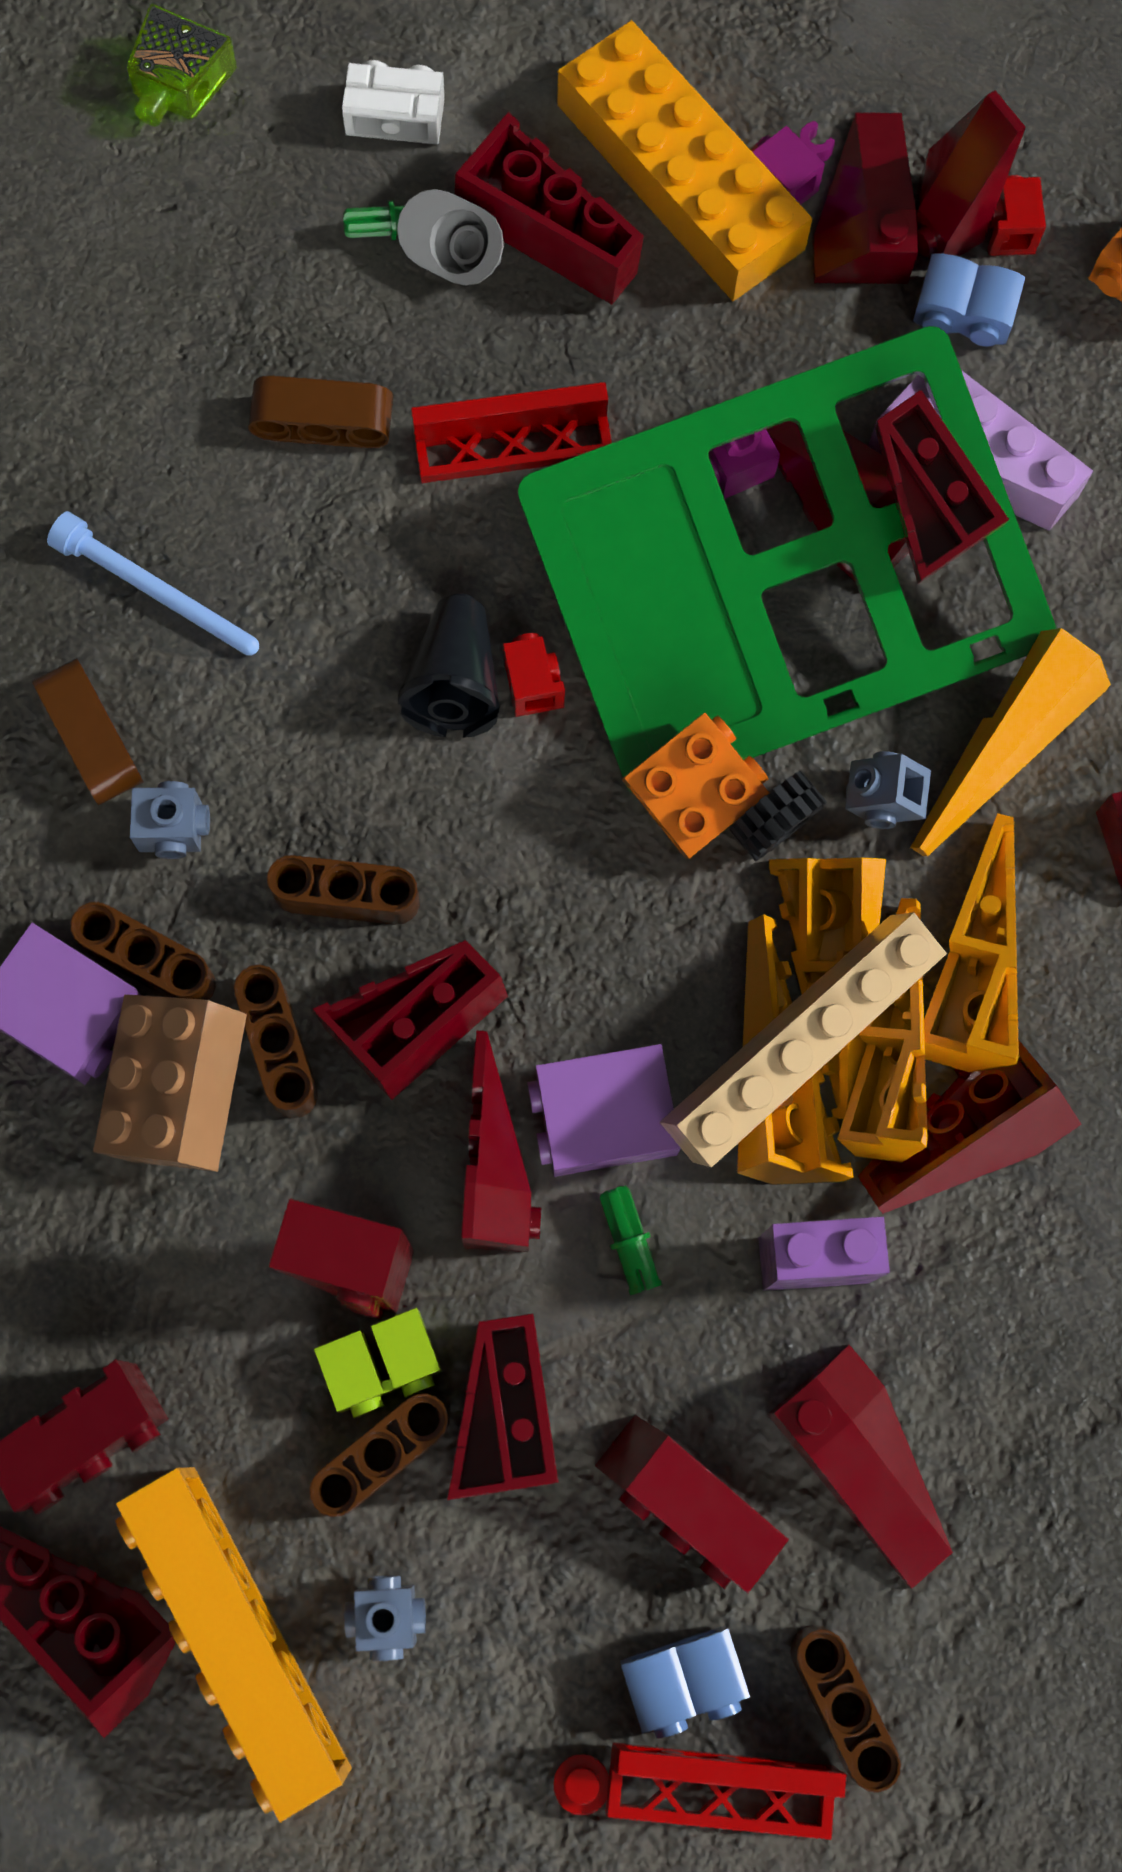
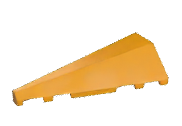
(1045, 697)
(830, 912)
(976, 998)
(889, 1095)
(797, 1137)

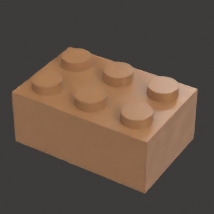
(170, 1082)

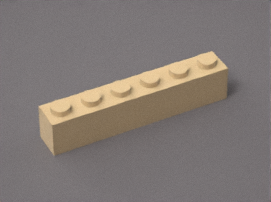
(802, 1038)

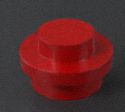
(581, 1784)

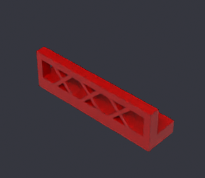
(508, 416)
(726, 1771)

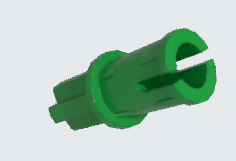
(372, 221)
(629, 1239)

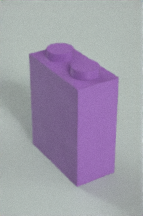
(60, 1004)
(603, 1110)
(823, 1253)

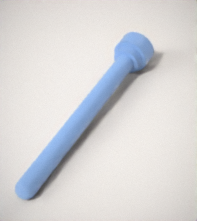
(71, 536)

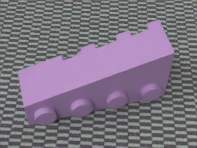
(1035, 469)

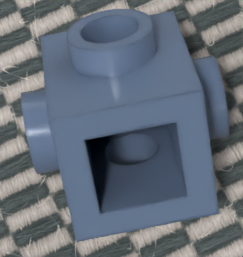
(887, 789)
(168, 820)
(400, 1600)

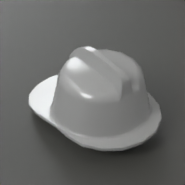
(450, 237)

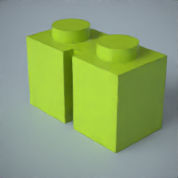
(353, 1371)

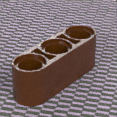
(320, 411)
(87, 731)
(322, 877)
(126, 937)
(260, 1022)
(354, 1464)
(864, 1728)

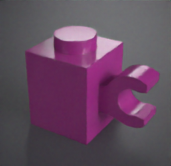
(795, 159)
(744, 463)

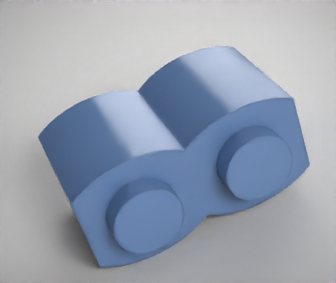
(969, 299)
(685, 1681)

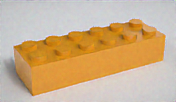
(683, 160)
(234, 1642)

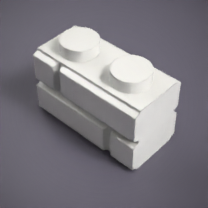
(393, 102)

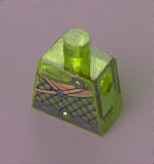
(177, 65)

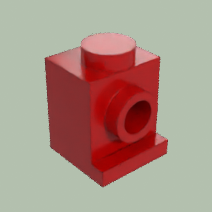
(1018, 218)
(532, 675)

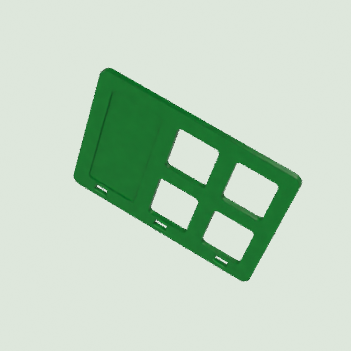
(674, 605)

